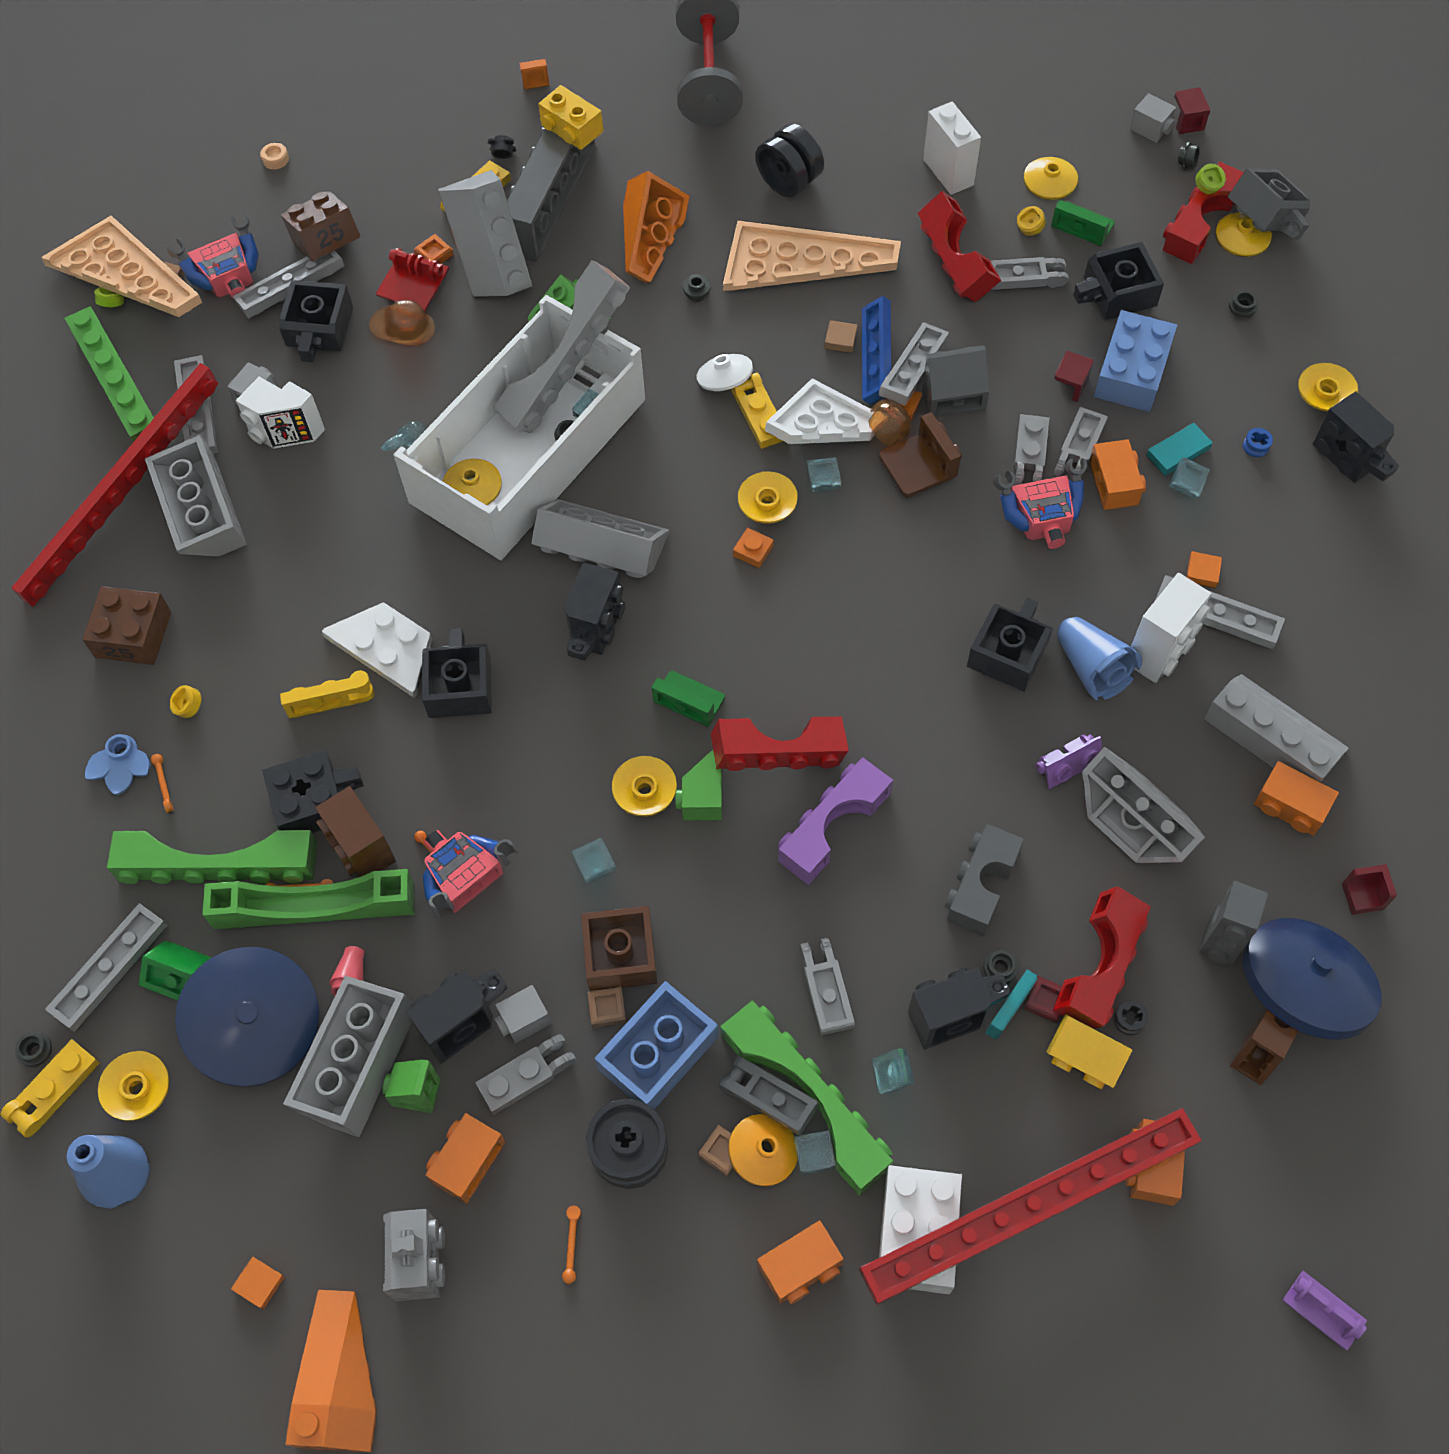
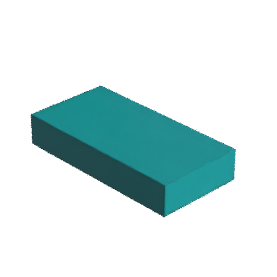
(1186, 443)
(1011, 1004)

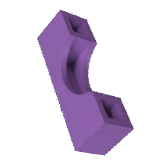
(859, 791)

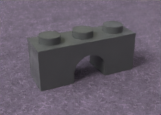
(993, 854)
(1233, 923)

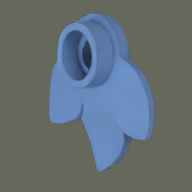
(115, 767)

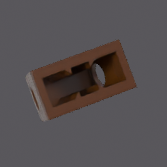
(1270, 1035)

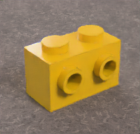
(570, 117)
(1089, 1052)

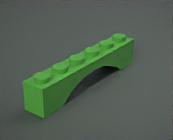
(110, 371)
(281, 856)
(253, 905)
(857, 1154)

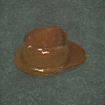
(402, 323)

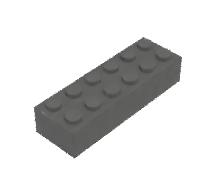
(545, 190)

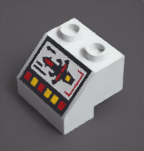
(279, 415)

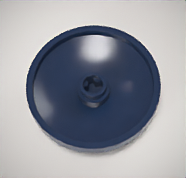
(1312, 979)
(247, 1017)

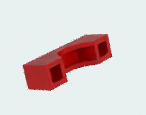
(943, 223)
(1190, 231)
(741, 745)
(1119, 923)

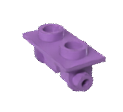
(1062, 767)
(1325, 1310)

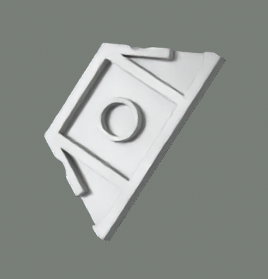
(384, 643)

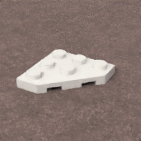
(820, 416)

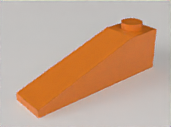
(651, 218)
(333, 1388)

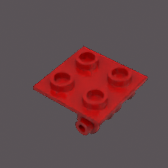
(412, 278)

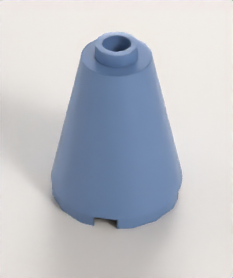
(1098, 657)
(108, 1168)

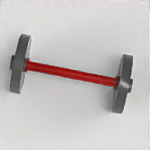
(708, 93)

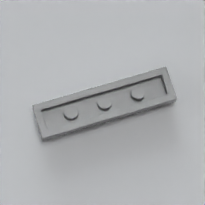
(275, 287)
(910, 367)
(203, 421)
(1239, 619)
(106, 967)

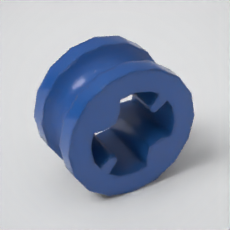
(1257, 449)

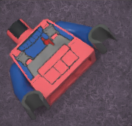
(223, 264)
(1043, 506)
(461, 868)

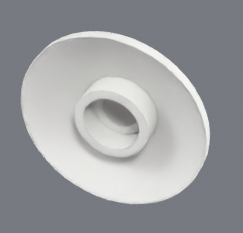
(725, 372)

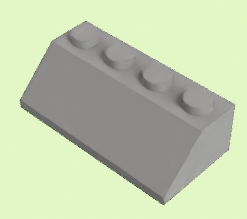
(485, 235)
(195, 500)
(598, 537)
(1273, 729)
(351, 1056)

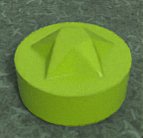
(1210, 178)
(108, 298)

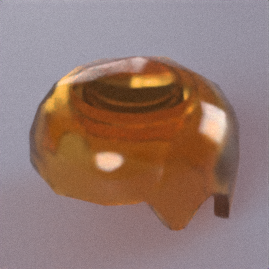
(890, 421)

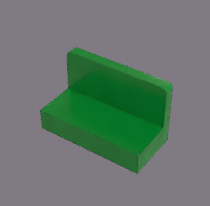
(1081, 222)
(687, 697)
(168, 968)

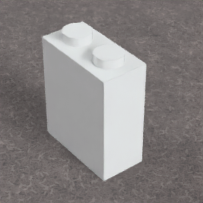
(951, 147)

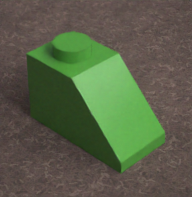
(701, 792)
(412, 1086)

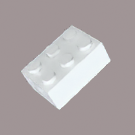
(1170, 627)
(916, 1205)

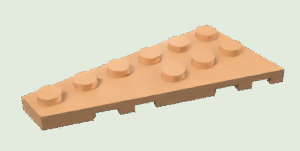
(785, 255)
(121, 263)

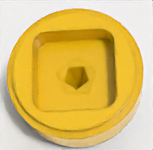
(1031, 220)
(185, 701)

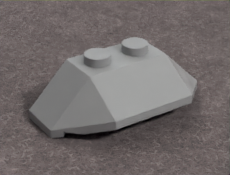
(1136, 812)

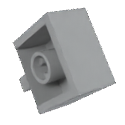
(413, 1255)

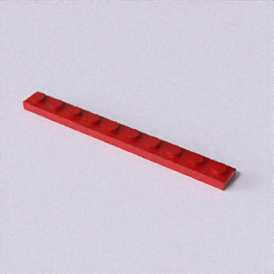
(114, 486)
(1028, 1206)

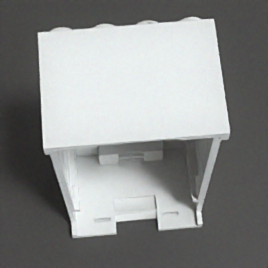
(530, 464)

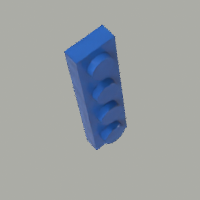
(875, 347)

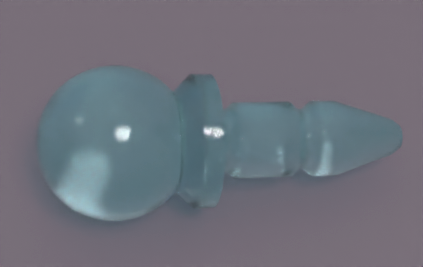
(405, 435)

